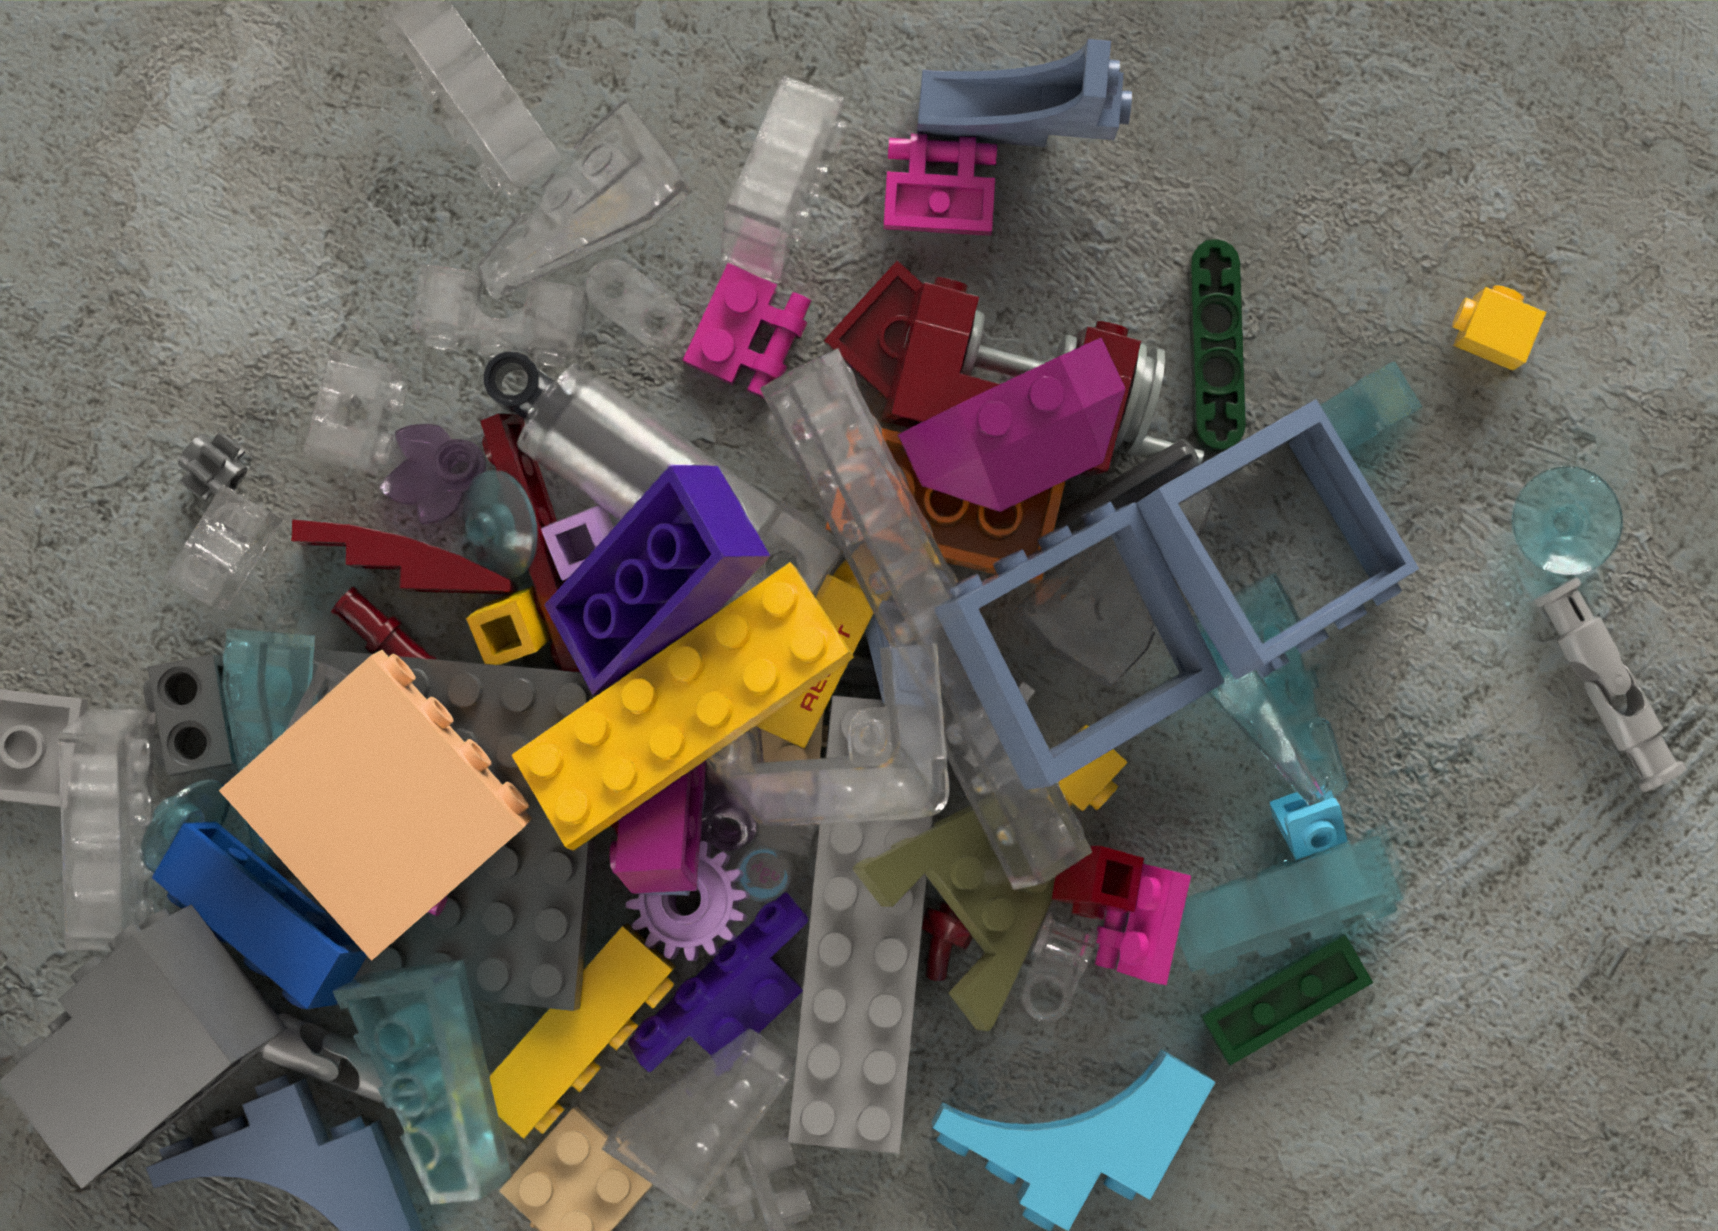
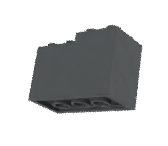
(139, 1042)

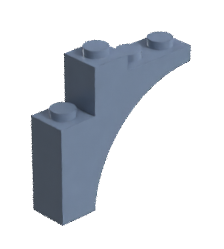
(1026, 104)
(286, 1146)

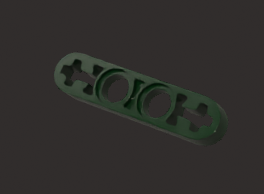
(1212, 345)

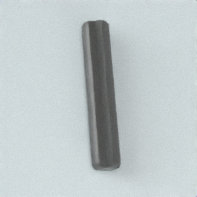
(1133, 484)

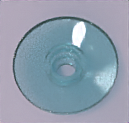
(1593, 516)
(500, 523)
(193, 804)

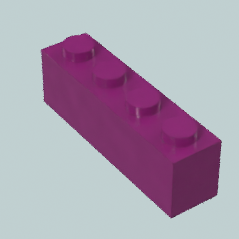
(662, 838)

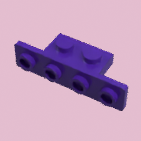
(731, 994)

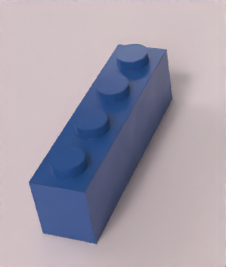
(259, 914)

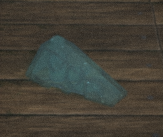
(262, 690)
(1281, 708)

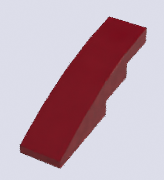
(420, 564)

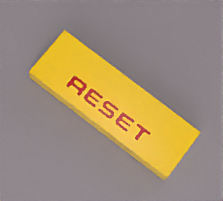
(850, 615)

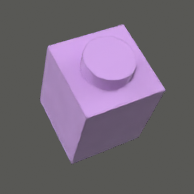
(575, 537)

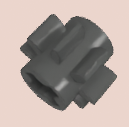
(211, 464)

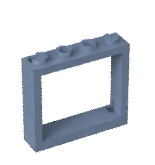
(1347, 500)
(996, 686)

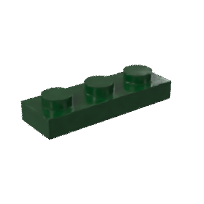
(1286, 999)

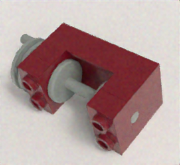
(944, 347)

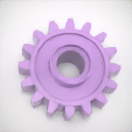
(707, 923)

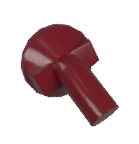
(946, 932)

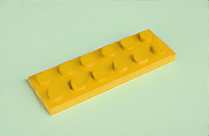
(681, 706)

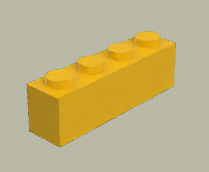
(566, 1042)

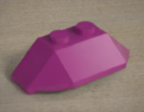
(1021, 432)

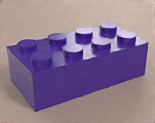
(656, 574)

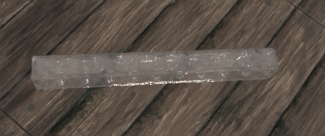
(903, 580)

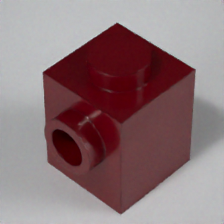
(1100, 883)

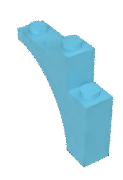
(1061, 1159)

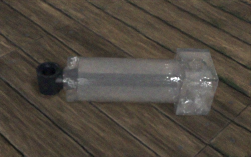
(619, 450)

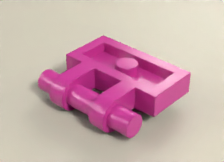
(940, 201)
(732, 323)
(1151, 931)

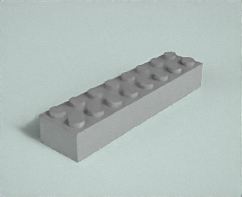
(856, 983)

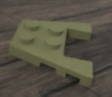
(976, 888)

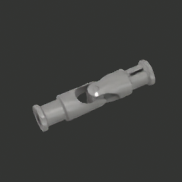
(1598, 662)
(297, 1051)

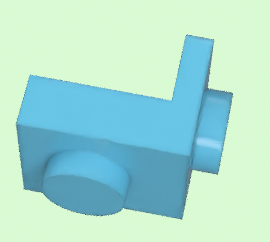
(1308, 827)

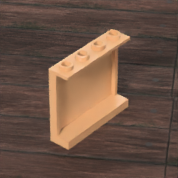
(377, 802)

